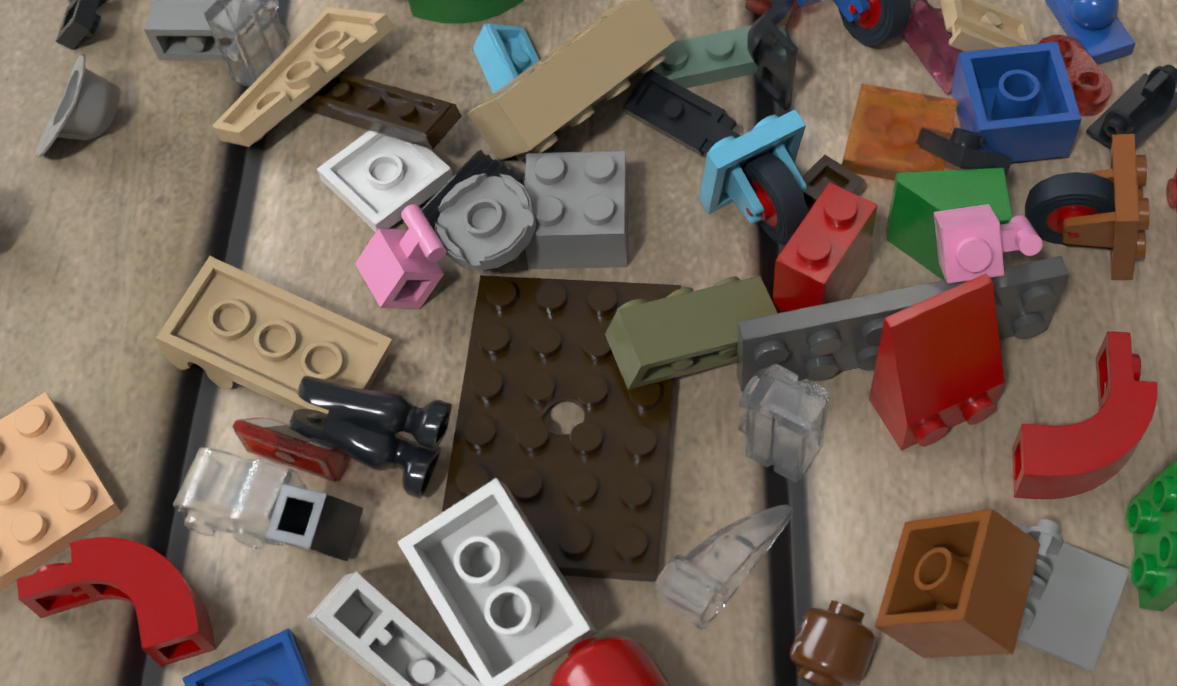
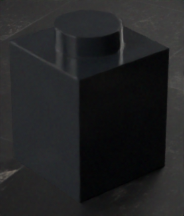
(314, 522)

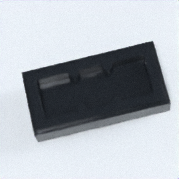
(962, 149)

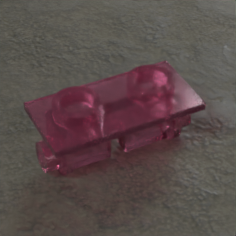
(930, 43)

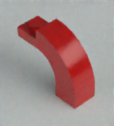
(1084, 455)
(104, 568)

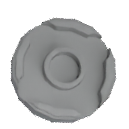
(486, 221)

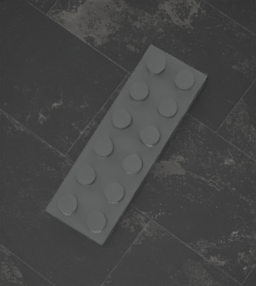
(848, 332)

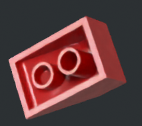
(939, 364)

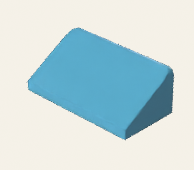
(503, 53)

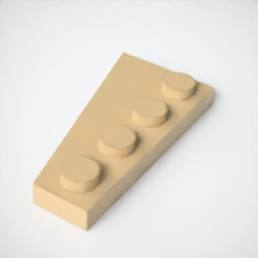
(300, 71)

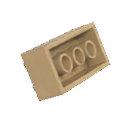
(572, 79)

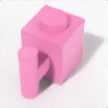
(973, 242)
(403, 263)

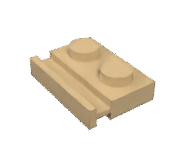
(984, 25)

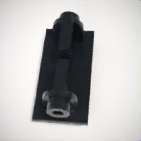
(1140, 108)

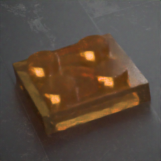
(887, 131)

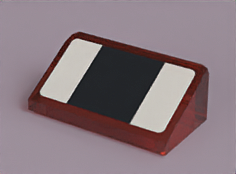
(285, 446)

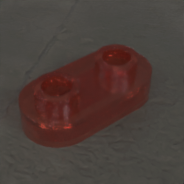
(1083, 70)

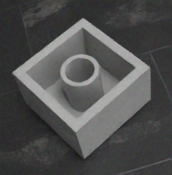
(578, 209)

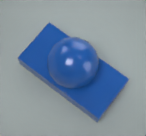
(1094, 27)

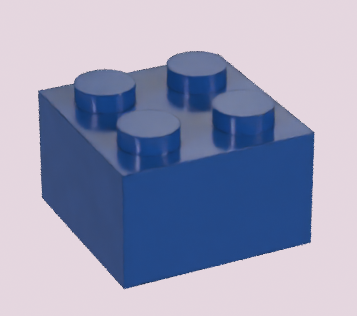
(1017, 100)

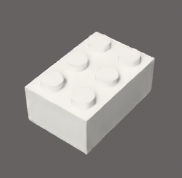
(496, 586)

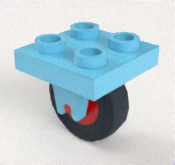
(759, 176)

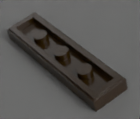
(384, 109)

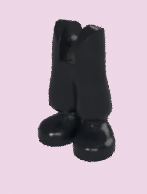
(367, 427)

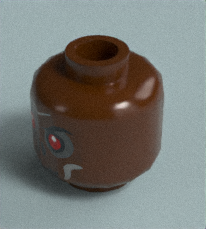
(833, 646)

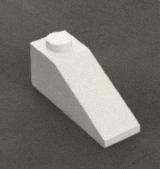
(384, 638)

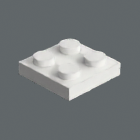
(383, 176)

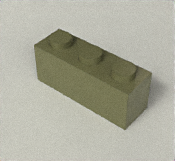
(684, 330)

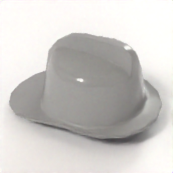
(84, 108)

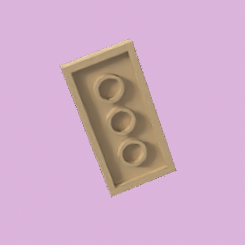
(266, 337)

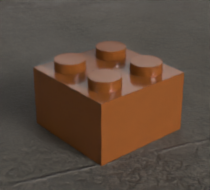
(959, 585)

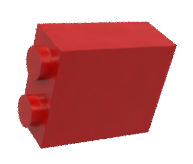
(826, 252)

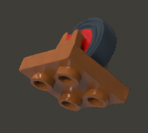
(1097, 208)

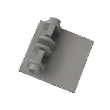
(1069, 599)

